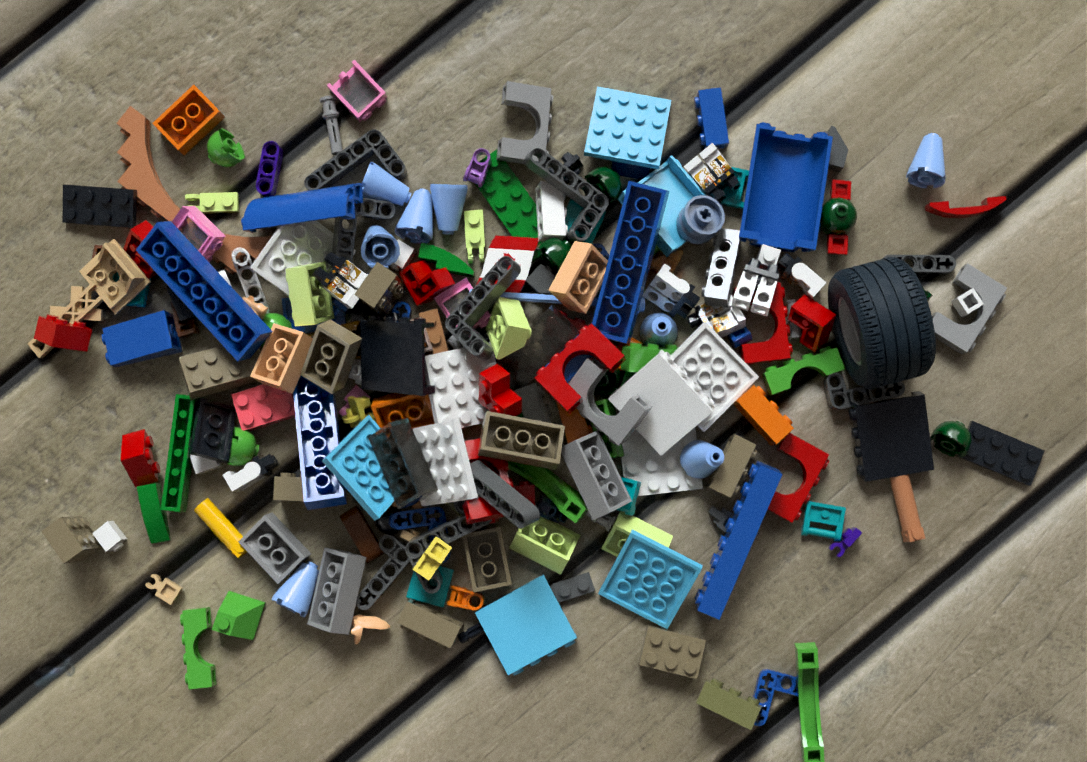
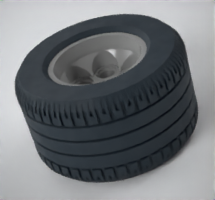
(882, 322)

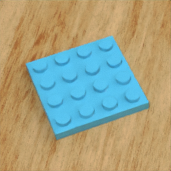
(627, 127)
(359, 470)
(650, 579)

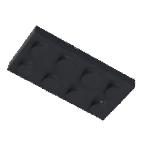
(99, 206)
(1003, 454)

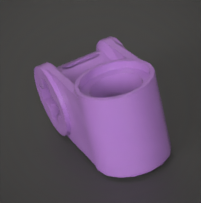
(477, 171)

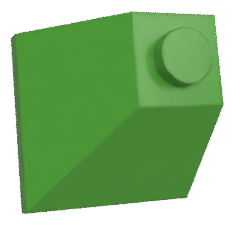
(239, 616)

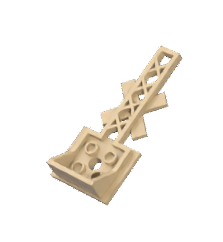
(99, 275)

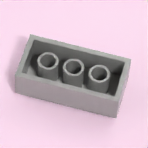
(595, 475)
(336, 591)

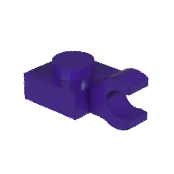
(849, 537)

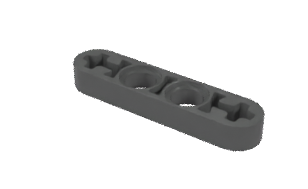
(918, 260)

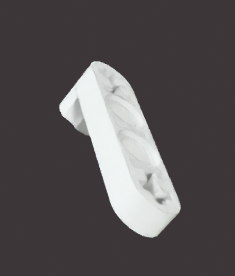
(253, 281)

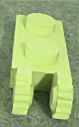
(216, 202)
(474, 233)

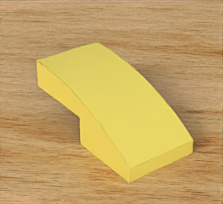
(432, 558)

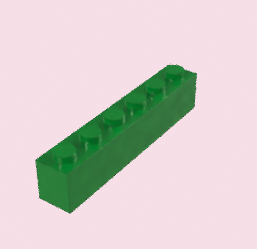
(178, 461)

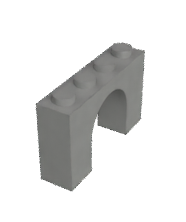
(537, 102)
(962, 337)
(617, 427)

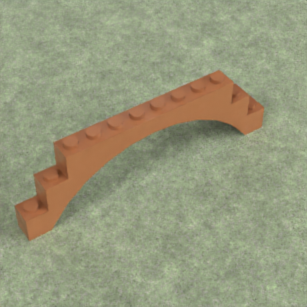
(143, 177)

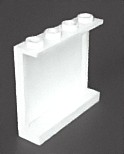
(674, 401)

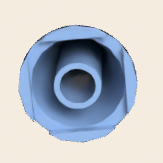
(928, 163)
(383, 186)
(448, 205)
(417, 218)
(379, 247)
(652, 334)
(700, 459)
(298, 589)

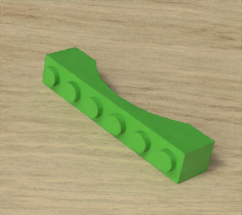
(562, 494)
(808, 700)

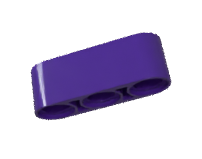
(266, 161)

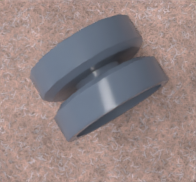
(700, 219)

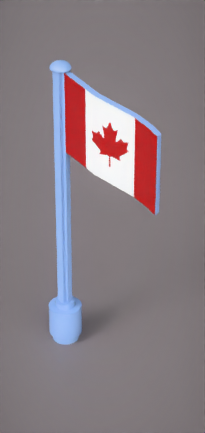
(521, 250)

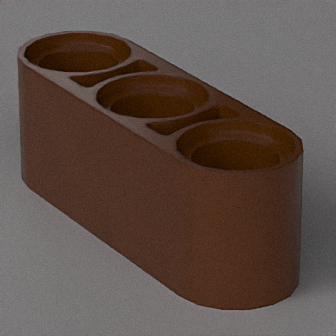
(361, 534)

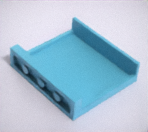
(682, 188)
(526, 625)

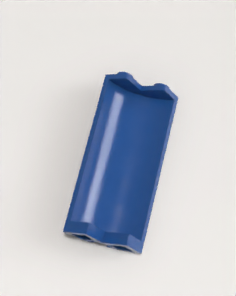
(302, 207)

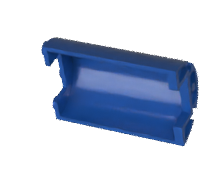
(785, 189)

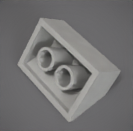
(274, 547)

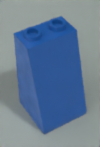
(141, 339)

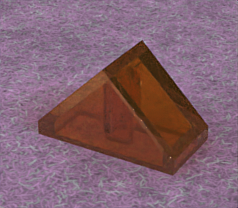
(672, 261)

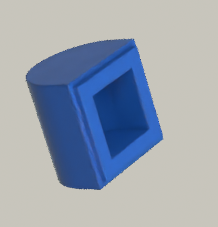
(740, 337)

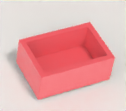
(262, 407)

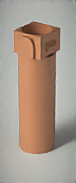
(907, 509)

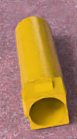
(221, 527)

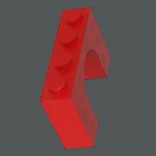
(588, 342)
(777, 347)
(811, 461)
(479, 509)

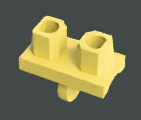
(356, 413)

